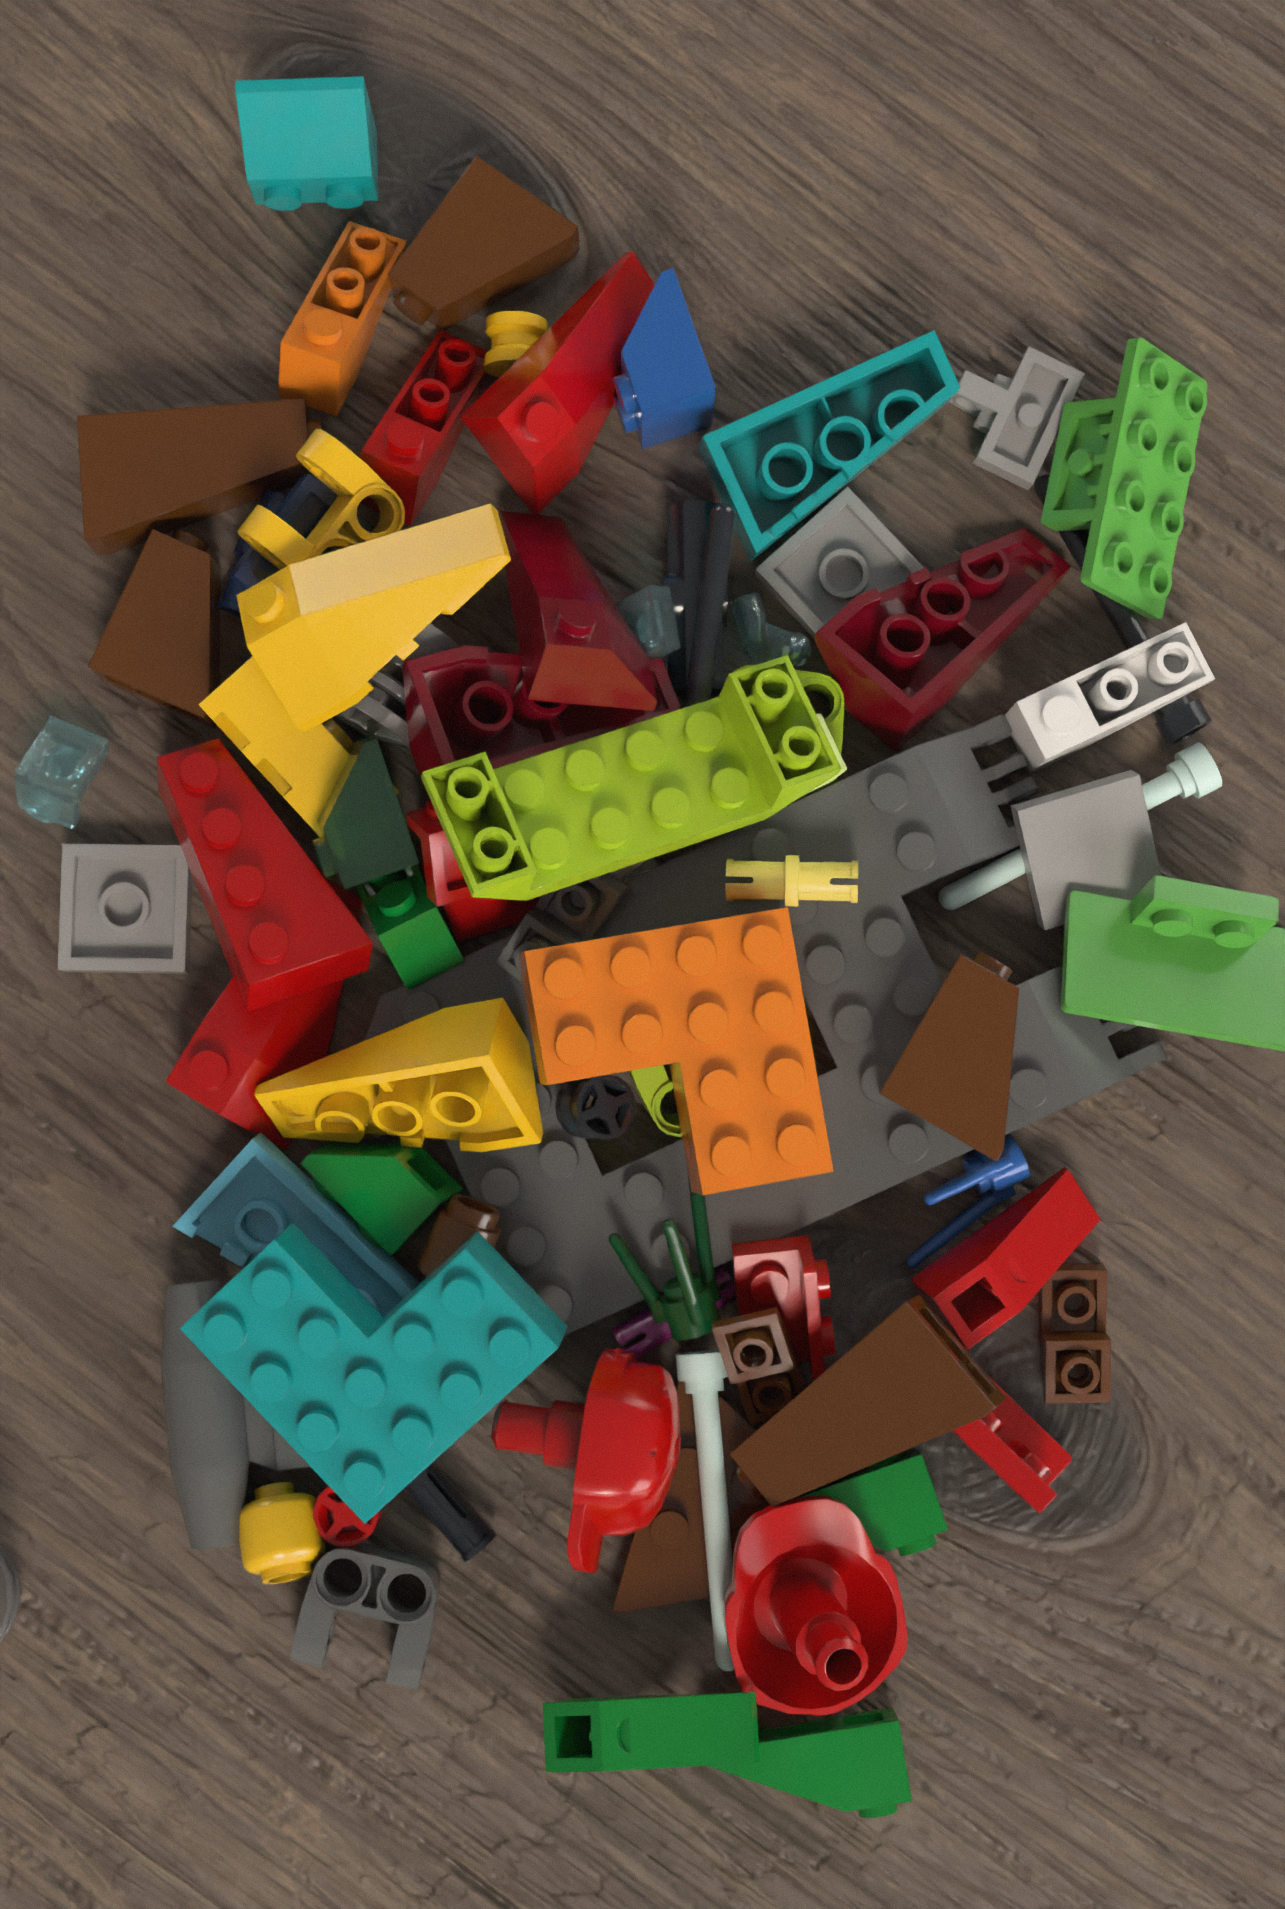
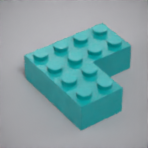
(365, 1391)

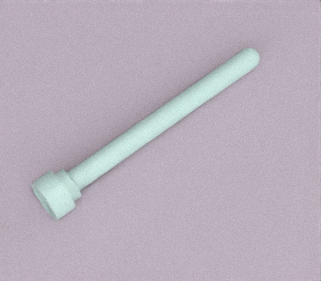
(1190, 774)
(703, 1378)

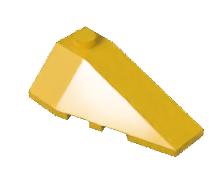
(346, 613)
(437, 1077)

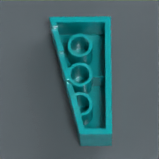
(815, 442)

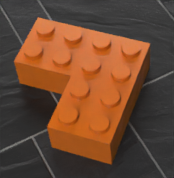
(717, 1008)

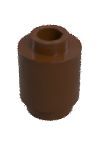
(455, 1226)

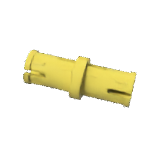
(791, 880)

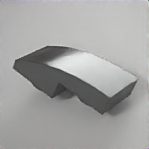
(563, 918)

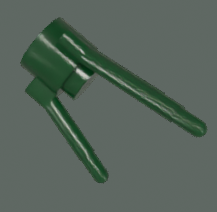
(688, 1298)

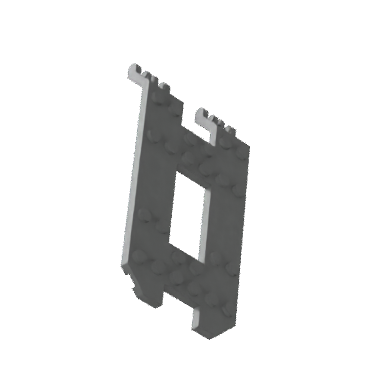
(867, 992)

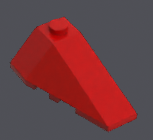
(558, 394)
(244, 1048)

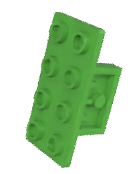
(1127, 475)
(1178, 961)

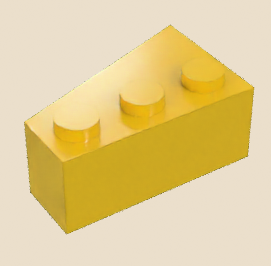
(294, 762)

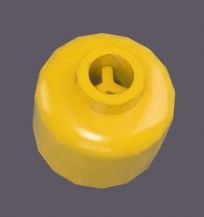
(280, 1534)

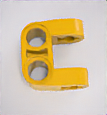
(339, 526)

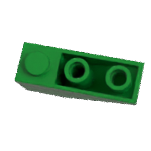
(650, 1732)

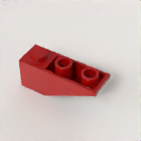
(425, 421)
(1007, 1259)

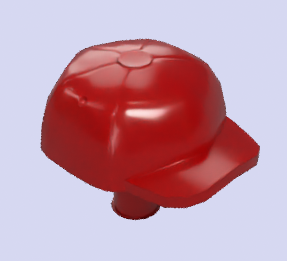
(617, 1444)
(811, 1608)

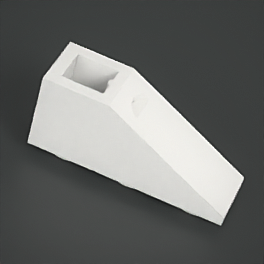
(1107, 697)

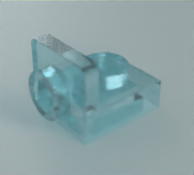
(652, 620)
(58, 772)

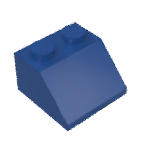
(664, 372)

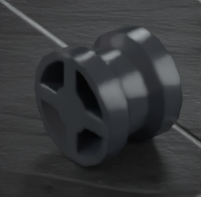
(611, 1107)

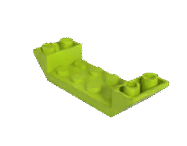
(633, 788)

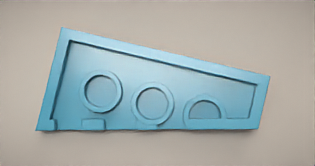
(263, 1196)

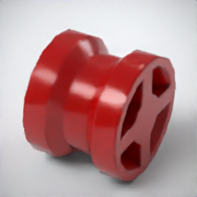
(339, 1523)

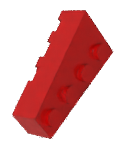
(260, 889)

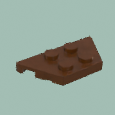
(669, 1555)

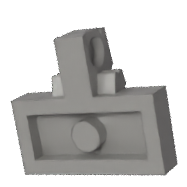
(1018, 414)

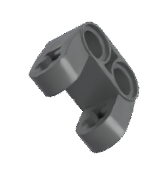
(371, 1599)

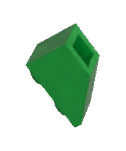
(410, 925)
(383, 1186)

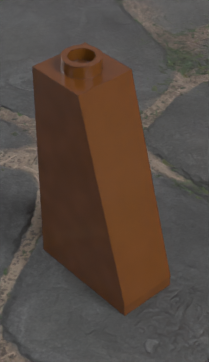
(184, 465)
(874, 1402)

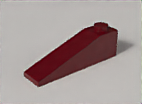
(567, 624)
(922, 640)
(478, 703)

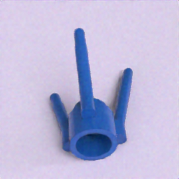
(984, 1176)

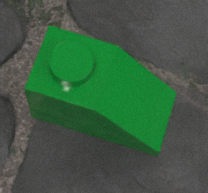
(892, 1502)

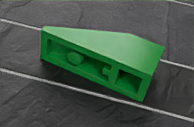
(835, 1761)

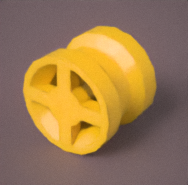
(510, 338)

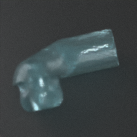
(762, 640)

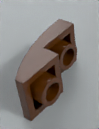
(1074, 1335)
(760, 1362)

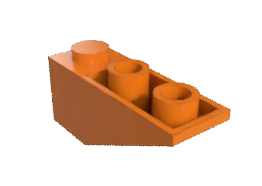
(338, 319)

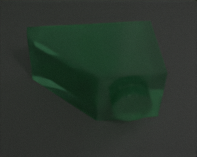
(363, 822)

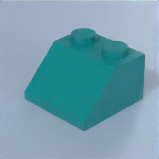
(308, 141)

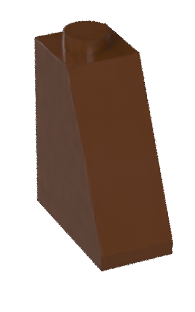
(479, 248)
(166, 627)
(963, 1056)

